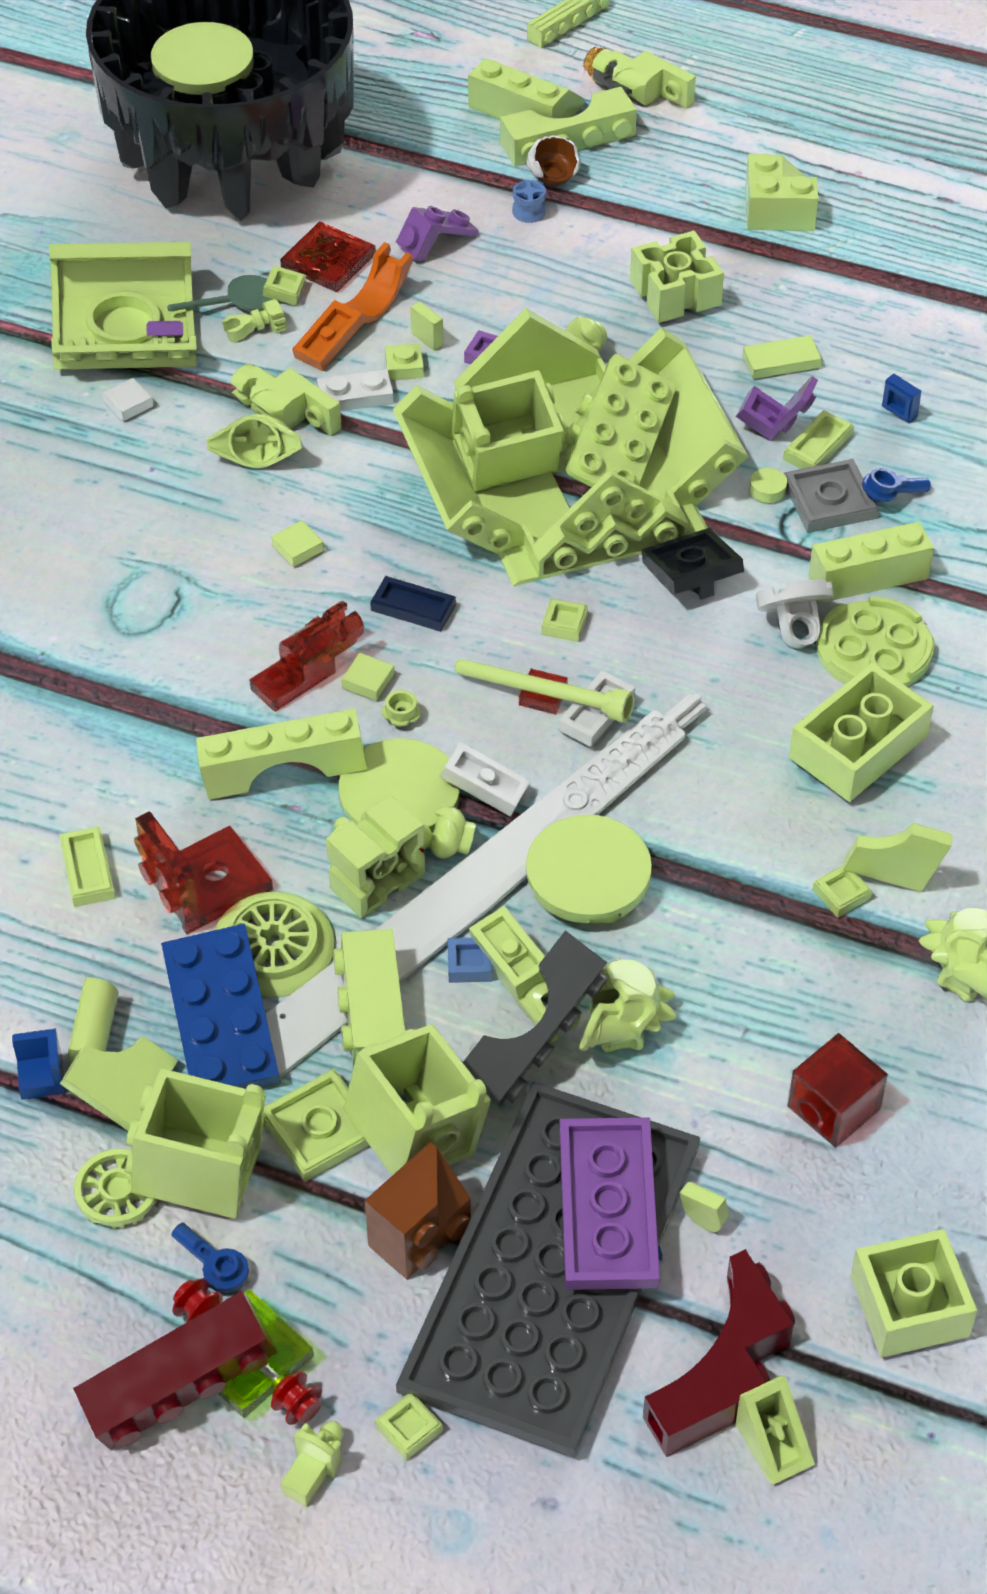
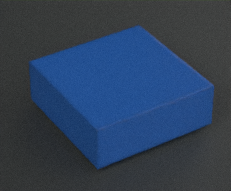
(901, 398)

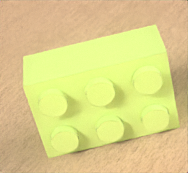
(860, 731)

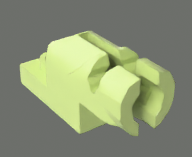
(286, 398)
(514, 961)

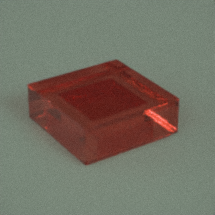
(539, 701)

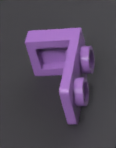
(425, 224)
(770, 416)

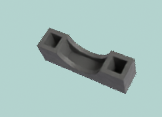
(569, 974)

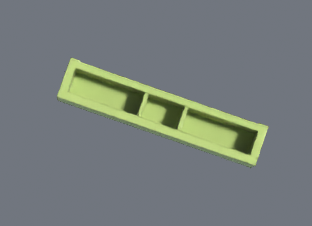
(562, 19)

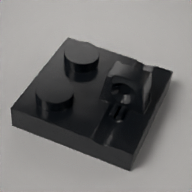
(693, 562)

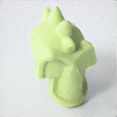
(961, 950)
(626, 1008)

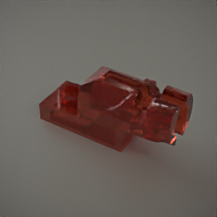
(307, 656)

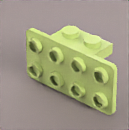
(617, 423)

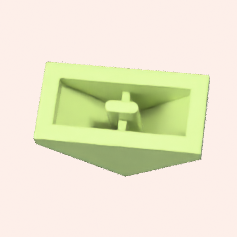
(774, 1430)

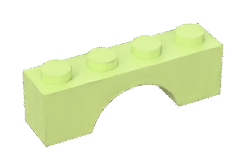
(606, 120)
(324, 741)

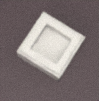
(128, 399)

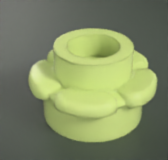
(401, 708)

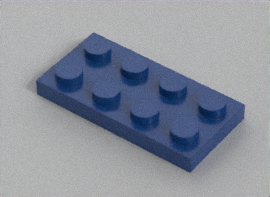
(220, 1008)

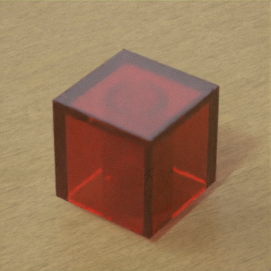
(837, 1090)

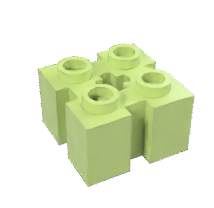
(676, 276)

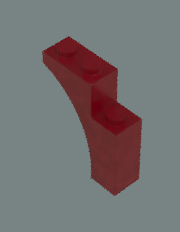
(709, 1393)

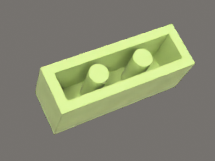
(873, 560)
(370, 989)

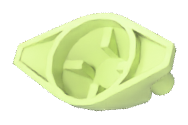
(255, 441)

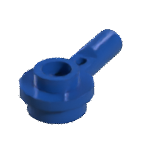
(884, 485)
(222, 1268)

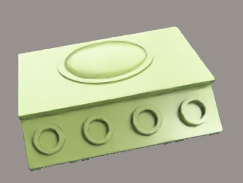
(108, 296)

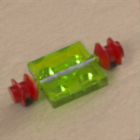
(277, 1376)

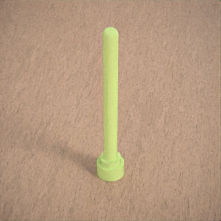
(616, 703)

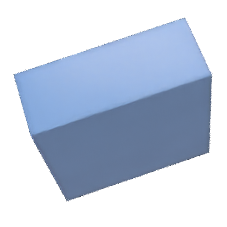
(467, 961)

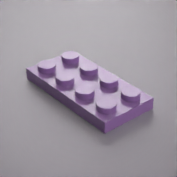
(608, 1204)

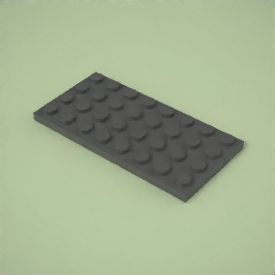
(503, 1329)

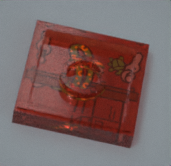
(328, 256)

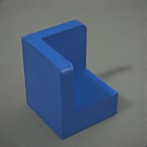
(38, 1063)

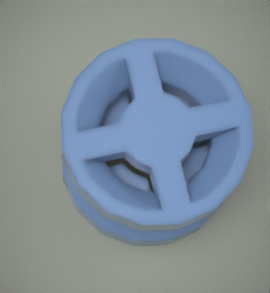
(529, 201)

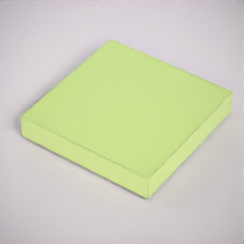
(314, 1126)

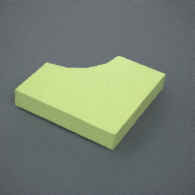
(900, 859)
(117, 1079)

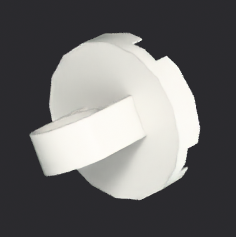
(794, 603)

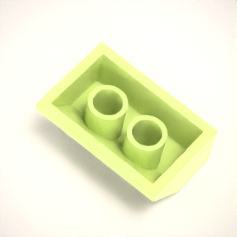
(506, 91)

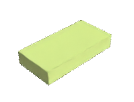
(781, 357)
(818, 441)
(87, 866)

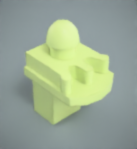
(316, 1458)

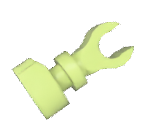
(242, 325)

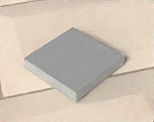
(830, 495)

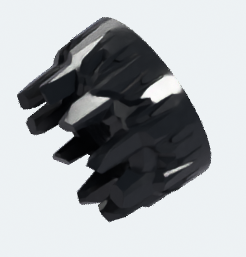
(283, 110)

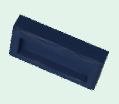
(413, 603)

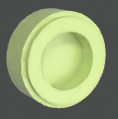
(768, 485)

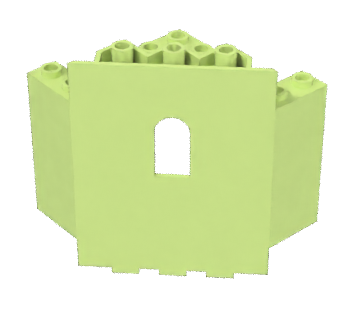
(615, 518)

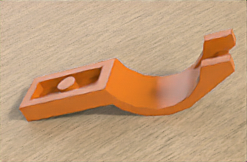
(343, 320)

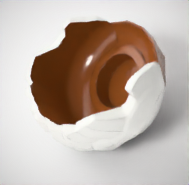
(553, 160)

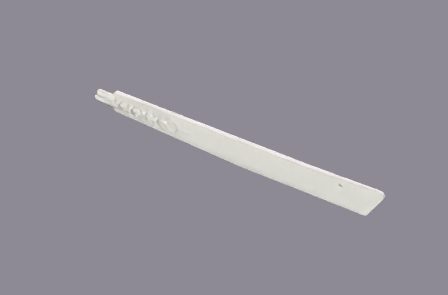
(481, 878)

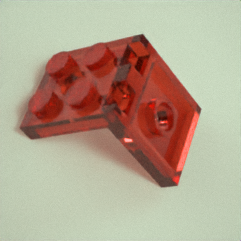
(182, 873)

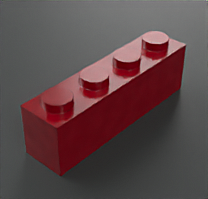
(175, 1371)

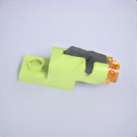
(641, 78)

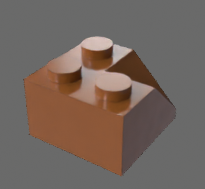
(417, 1212)

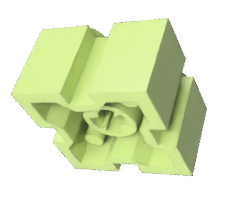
(375, 855)

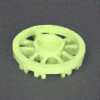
(113, 1190)

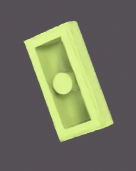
(93, 1016)

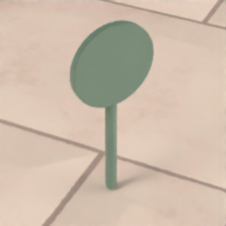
(242, 291)

